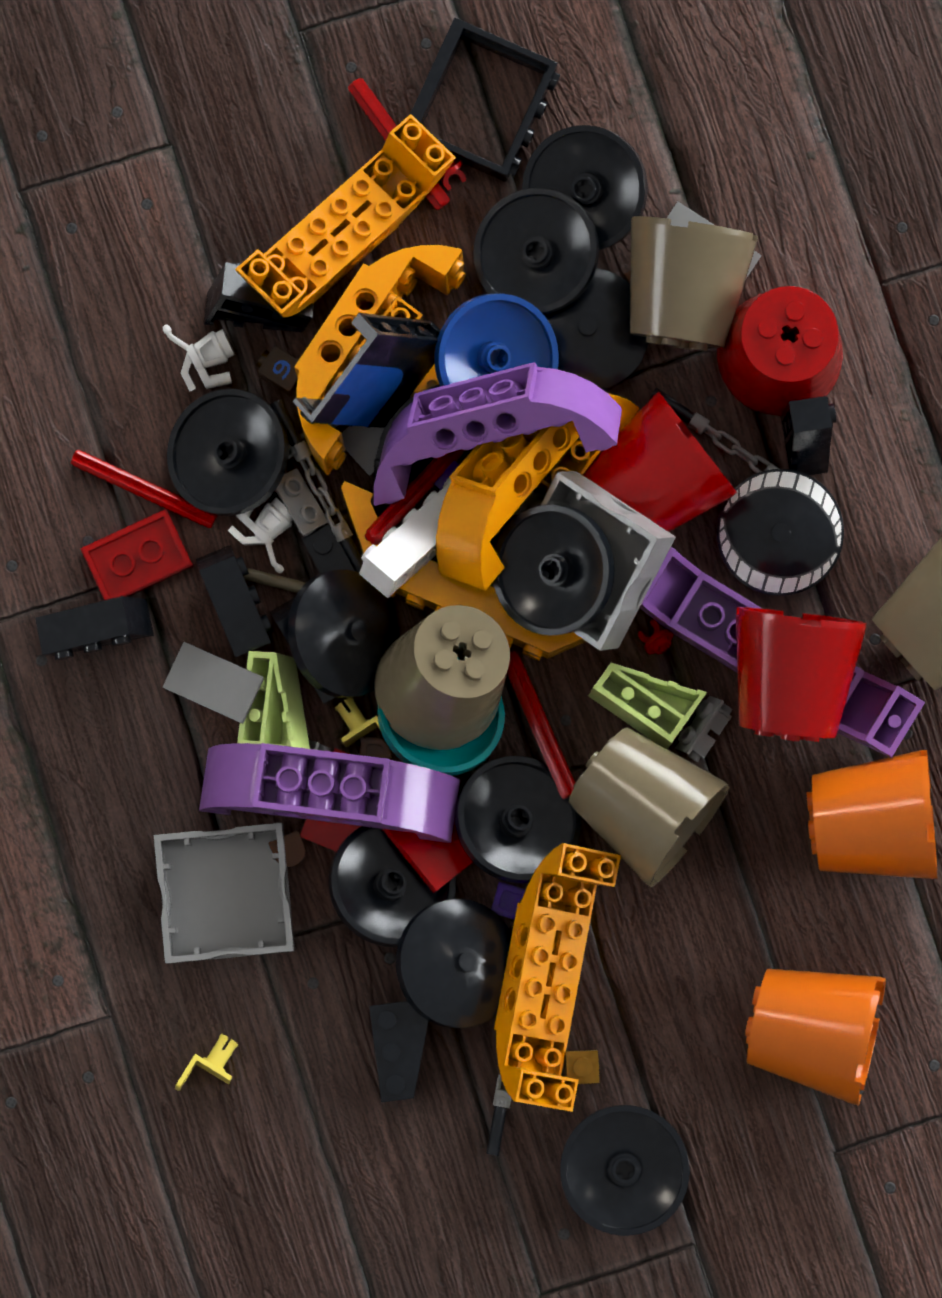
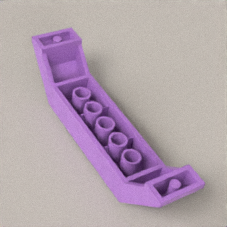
(705, 617)

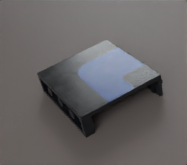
(380, 374)

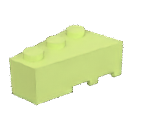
(646, 703)
(278, 707)

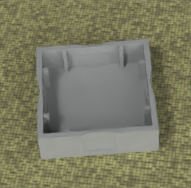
(636, 547)
(224, 893)

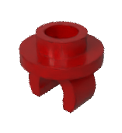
(453, 169)
(659, 641)

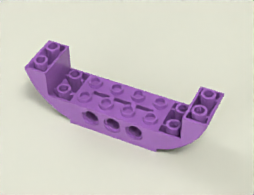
(490, 411)
(330, 788)

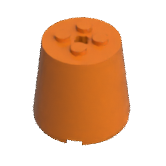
(875, 818)
(816, 1029)

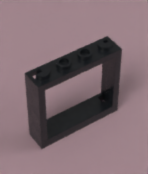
(463, 30)

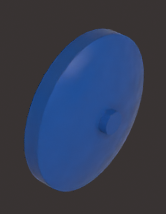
(493, 336)

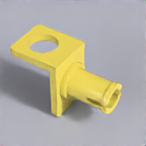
(355, 721)
(213, 1063)

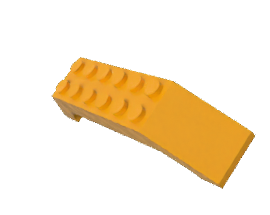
(438, 591)

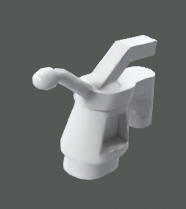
(205, 353)
(270, 523)

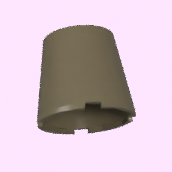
(686, 281)
(914, 619)
(433, 694)
(646, 802)

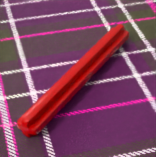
(384, 125)
(141, 488)
(414, 493)
(540, 726)

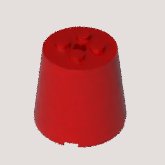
(771, 372)
(660, 468)
(794, 672)

